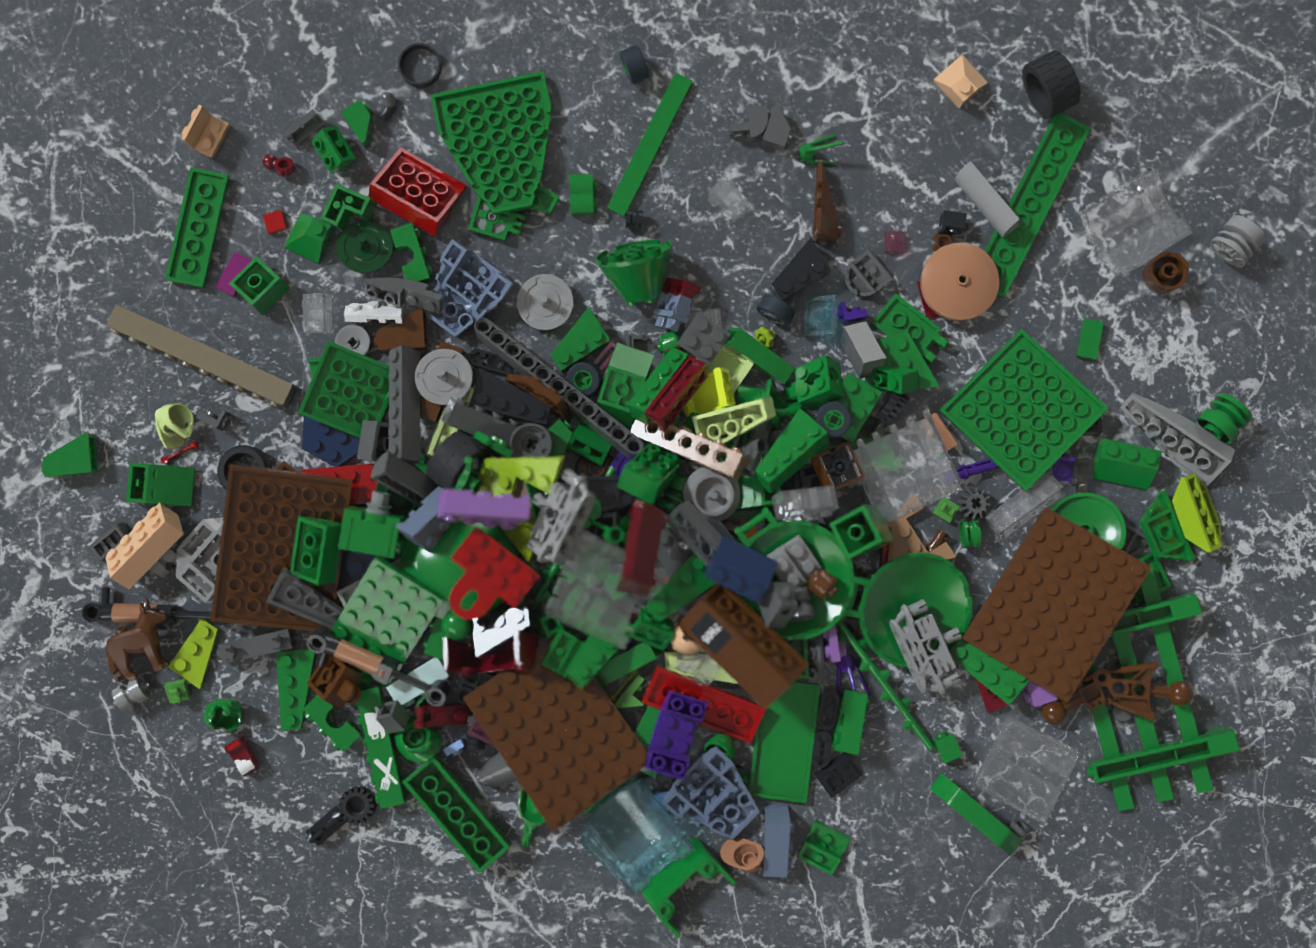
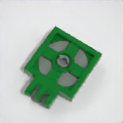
(492, 225)

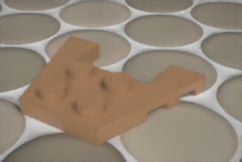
(908, 542)

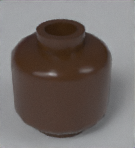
(823, 584)

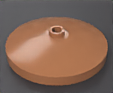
(947, 294)

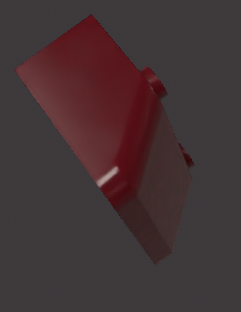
(642, 549)
(462, 659)

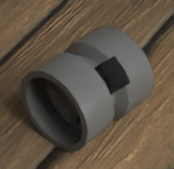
(805, 610)

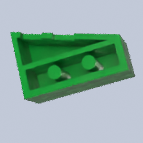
(580, 342)

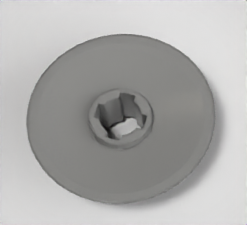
(352, 332)

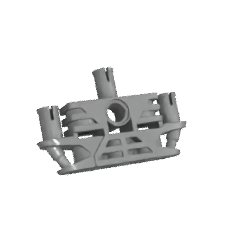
(561, 518)
(915, 644)

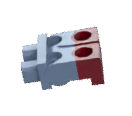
(675, 303)

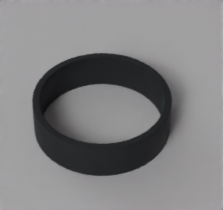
(408, 49)

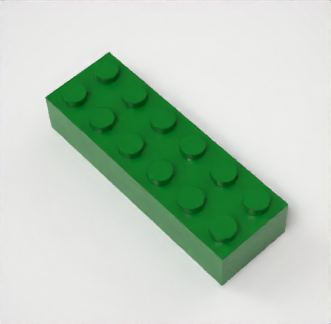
(457, 813)

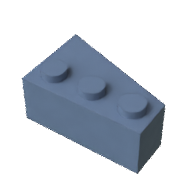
(423, 526)
(777, 840)

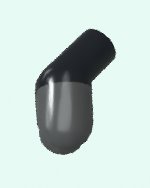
(389, 104)

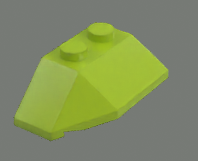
(1197, 513)

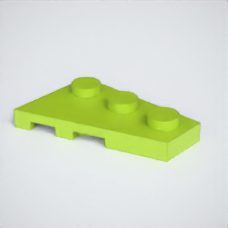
(194, 655)

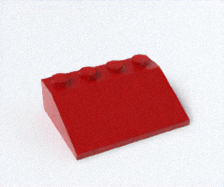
(416, 191)

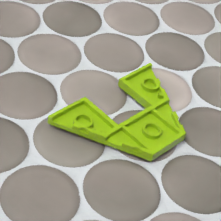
(502, 477)

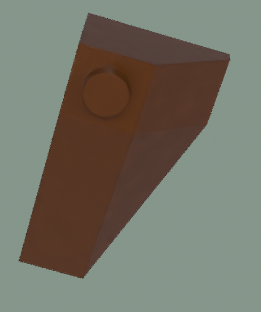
(825, 215)

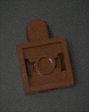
(336, 682)

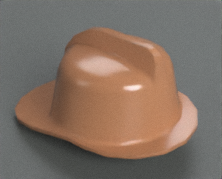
(743, 854)

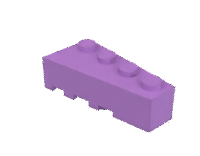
(483, 508)

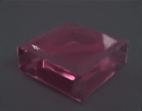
(894, 241)

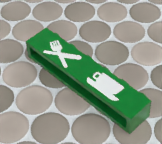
(381, 750)

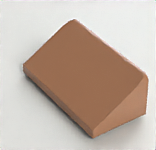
(948, 440)

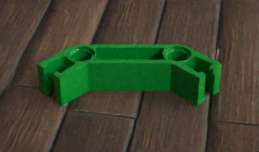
(976, 814)

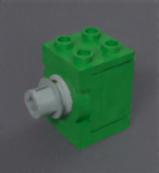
(372, 528)

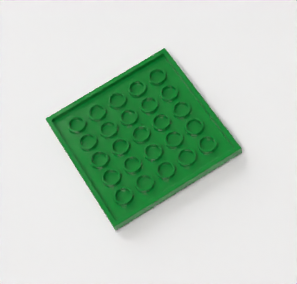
(1023, 410)

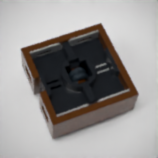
(837, 467)

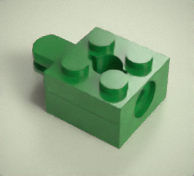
(816, 383)

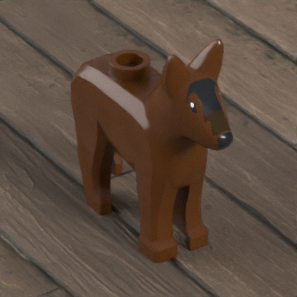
(137, 639)

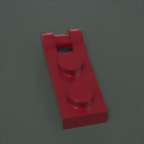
(441, 715)

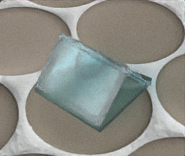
(820, 316)

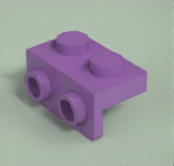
(833, 648)

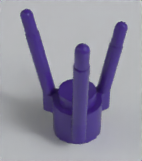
(848, 664)

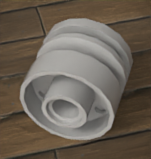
(1238, 241)

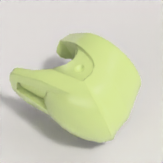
(171, 422)

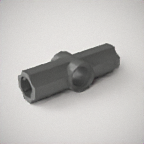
(755, 448)

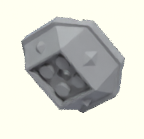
(199, 557)

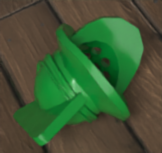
(782, 406)

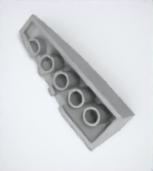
(1181, 439)

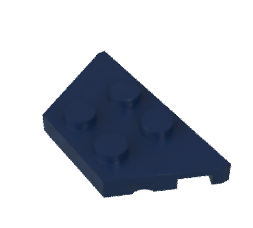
(328, 442)

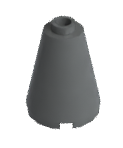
(494, 772)

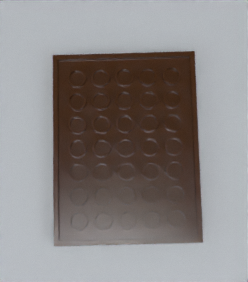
(260, 540)
(1056, 604)
(557, 739)

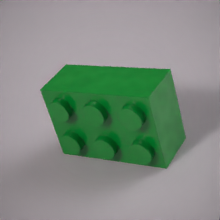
(860, 400)

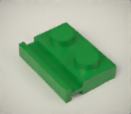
(494, 443)
(562, 653)

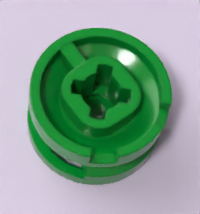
(970, 534)

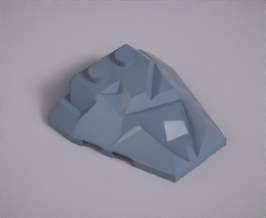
(468, 288)
(712, 795)

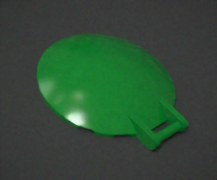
(828, 554)
(442, 574)
(907, 582)

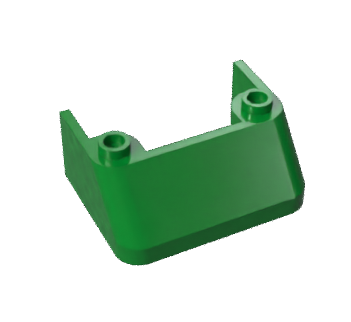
(675, 874)

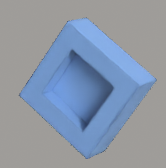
(455, 748)

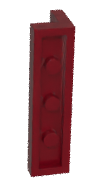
(677, 392)

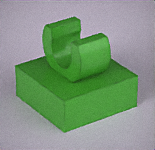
(945, 509)
(177, 691)

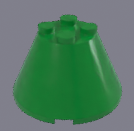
(637, 269)

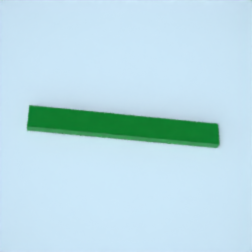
(650, 144)

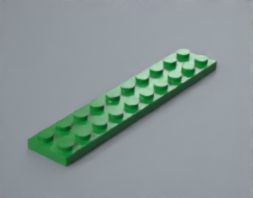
(1036, 195)

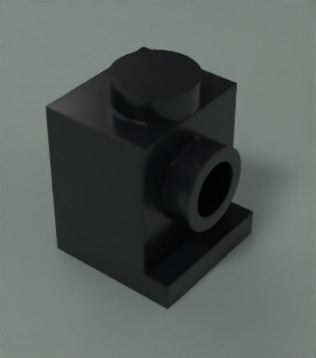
(953, 222)

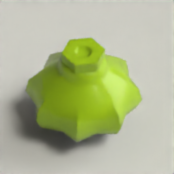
(765, 336)

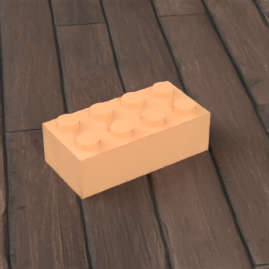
(144, 545)

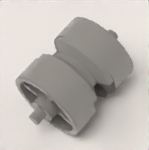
(163, 565)
(135, 692)

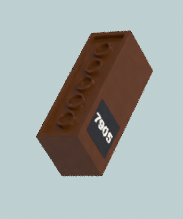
(743, 644)

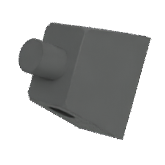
(778, 604)

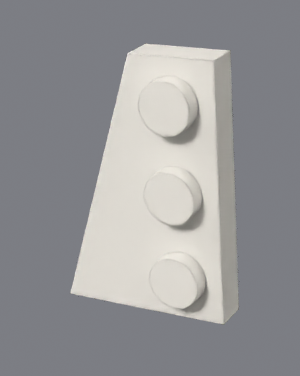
(373, 310)

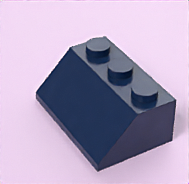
(741, 569)

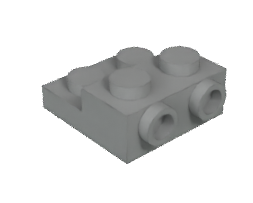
(794, 561)

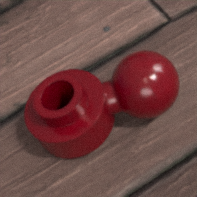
(283, 166)

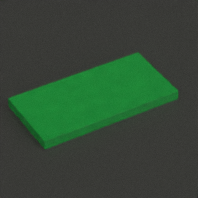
(785, 745)

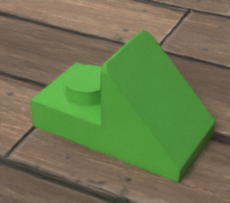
(627, 698)

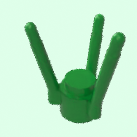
(808, 150)

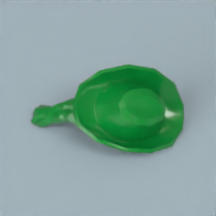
(417, 743)
(530, 815)

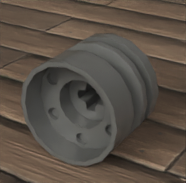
(520, 440)

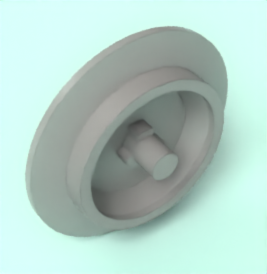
(545, 302)
(443, 376)
(712, 494)

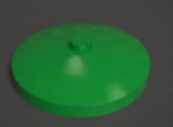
(1094, 515)

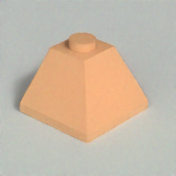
(960, 81)

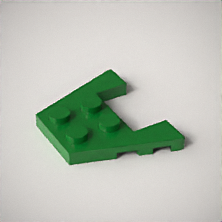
(903, 352)

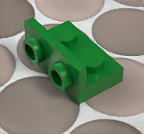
(652, 632)

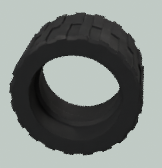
(1051, 84)
(448, 459)

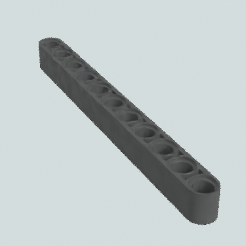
(554, 380)

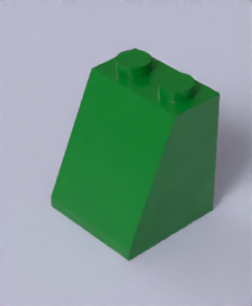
(862, 531)

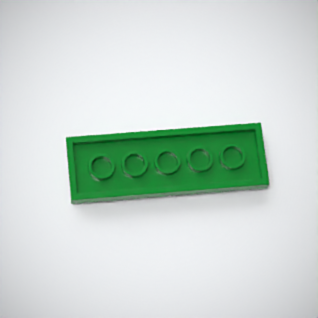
(197, 227)

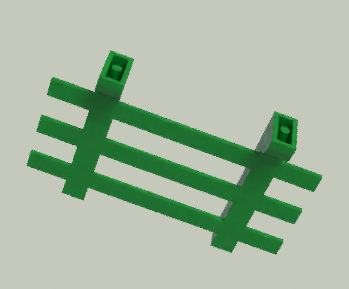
(1156, 756)

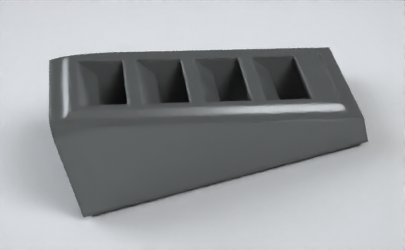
(118, 531)

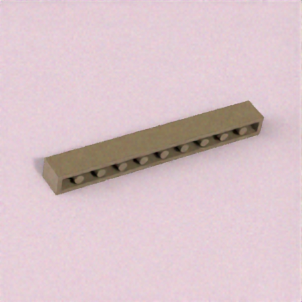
(202, 356)

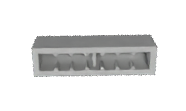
(987, 199)

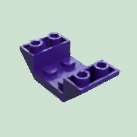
(674, 734)

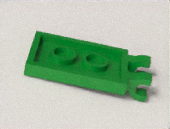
(901, 318)

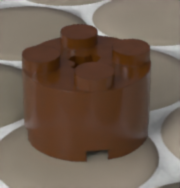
(1162, 283)

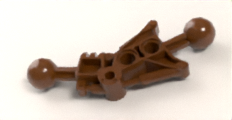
(1091, 694)

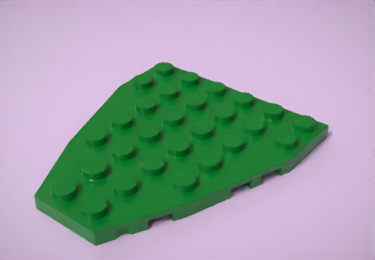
(498, 137)

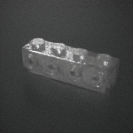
(1025, 506)

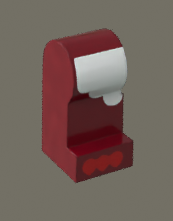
(242, 756)

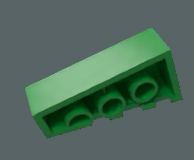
(791, 451)
(592, 659)

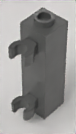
(256, 646)

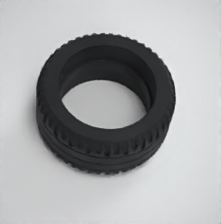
(235, 452)

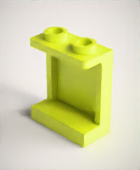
(713, 394)

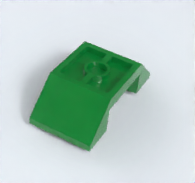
(622, 381)

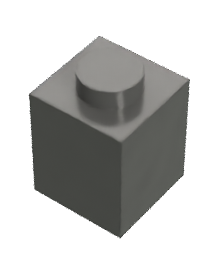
(393, 716)

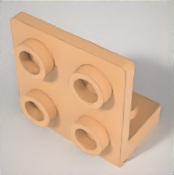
(205, 132)

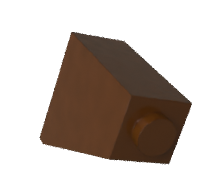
(409, 333)

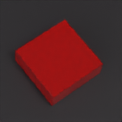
(275, 222)

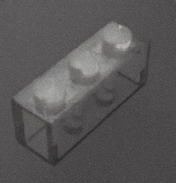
(805, 503)

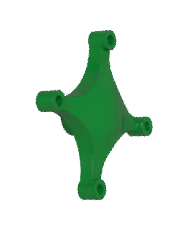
(469, 479)

